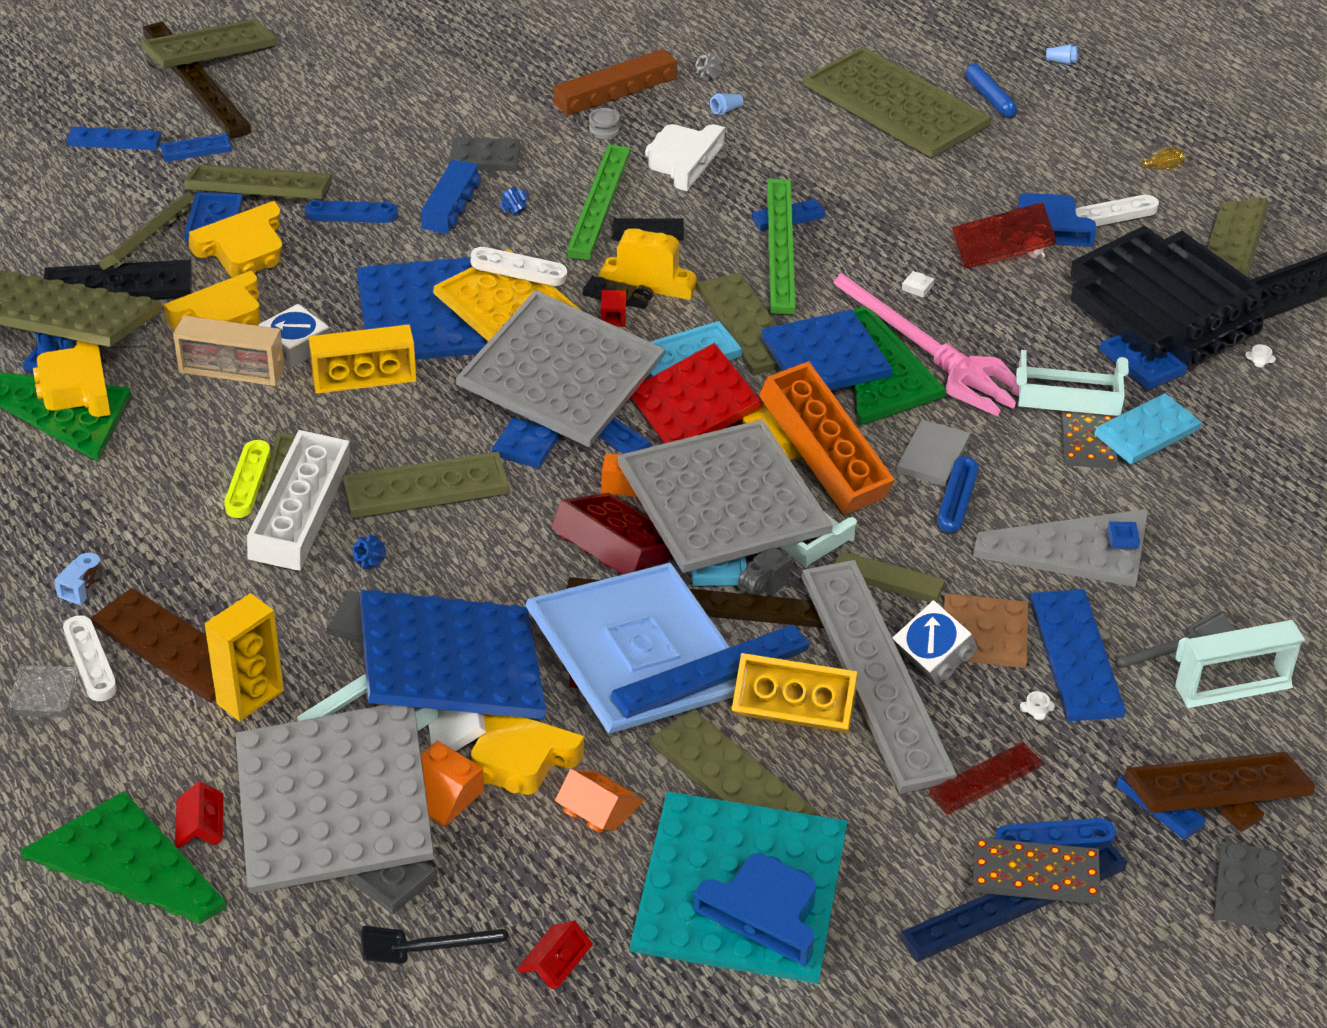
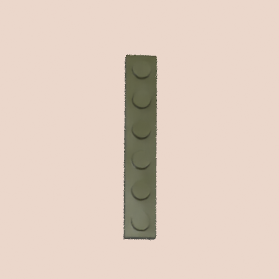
(142, 235)

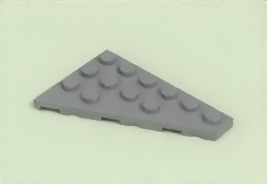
(1068, 547)

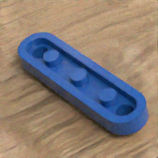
(351, 211)
(1066, 832)

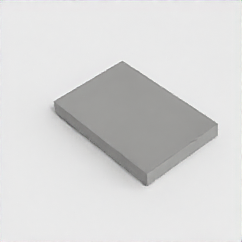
(933, 452)

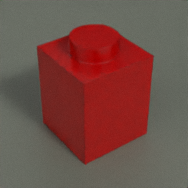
(614, 307)

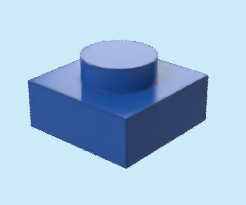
(1123, 535)

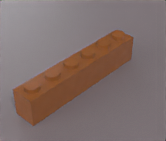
(614, 82)

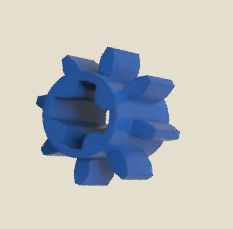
(514, 200)
(369, 551)

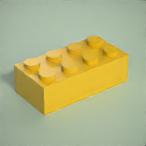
(362, 358)
(244, 656)
(795, 693)

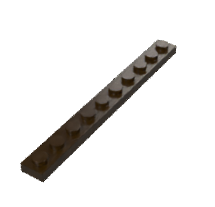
(205, 89)
(747, 606)

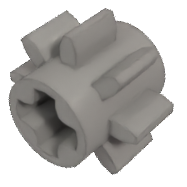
(708, 67)

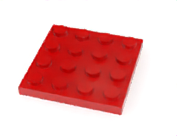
(695, 396)

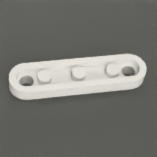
(1120, 209)
(518, 266)
(90, 658)

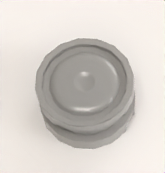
(604, 123)

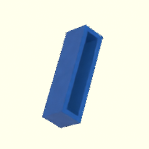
(450, 196)

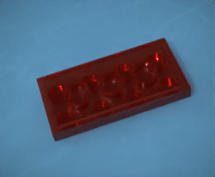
(1004, 235)

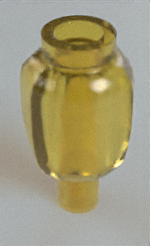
(1164, 159)

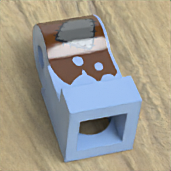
(78, 578)

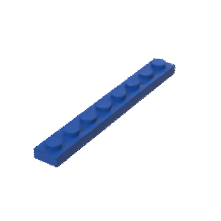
(704, 672)

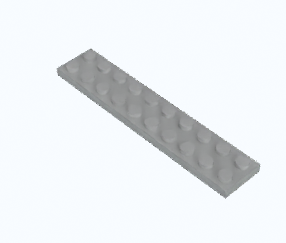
(883, 685)

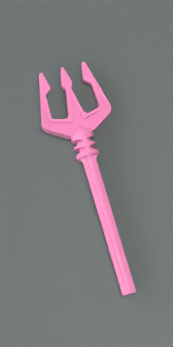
(962, 370)

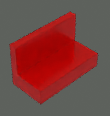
(199, 815)
(557, 953)

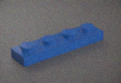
(114, 138)

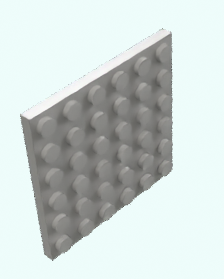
(561, 367)
(723, 495)
(332, 797)

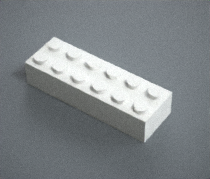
(298, 500)

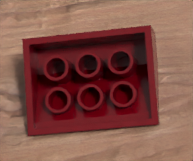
(611, 532)

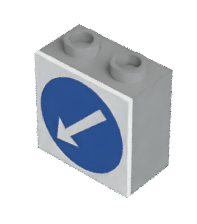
(295, 328)
(935, 643)

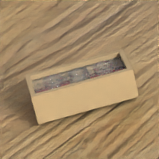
(229, 350)

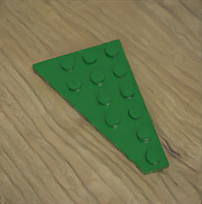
(910, 380)
(70, 425)
(127, 856)

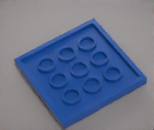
(833, 345)

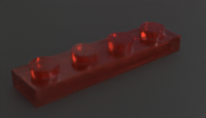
(985, 778)

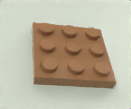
(996, 626)

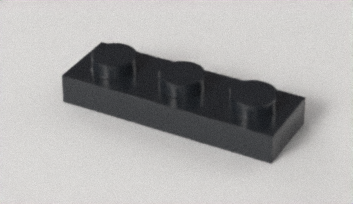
(668, 226)

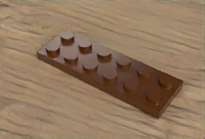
(159, 639)
(1219, 782)

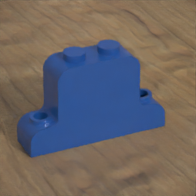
(1067, 226)
(764, 905)

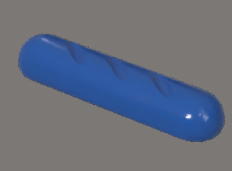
(991, 91)
(957, 494)

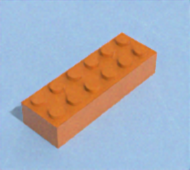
(826, 437)

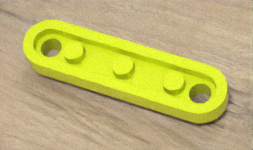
(247, 479)

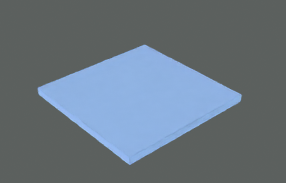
(627, 632)

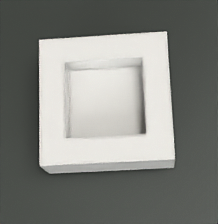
(918, 284)

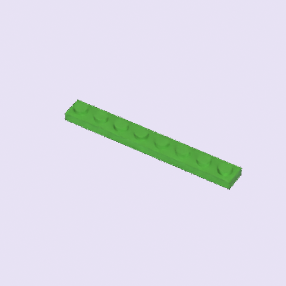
(598, 202)
(780, 247)

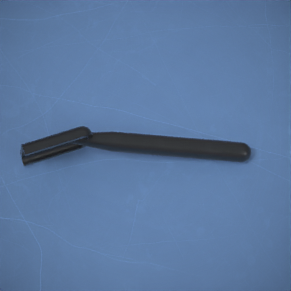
(391, 946)

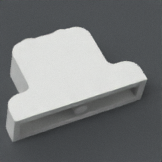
(684, 152)

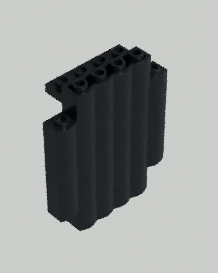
(1167, 296)

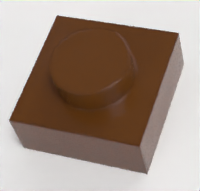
(1242, 815)

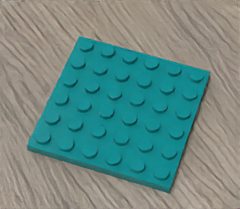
(712, 841)

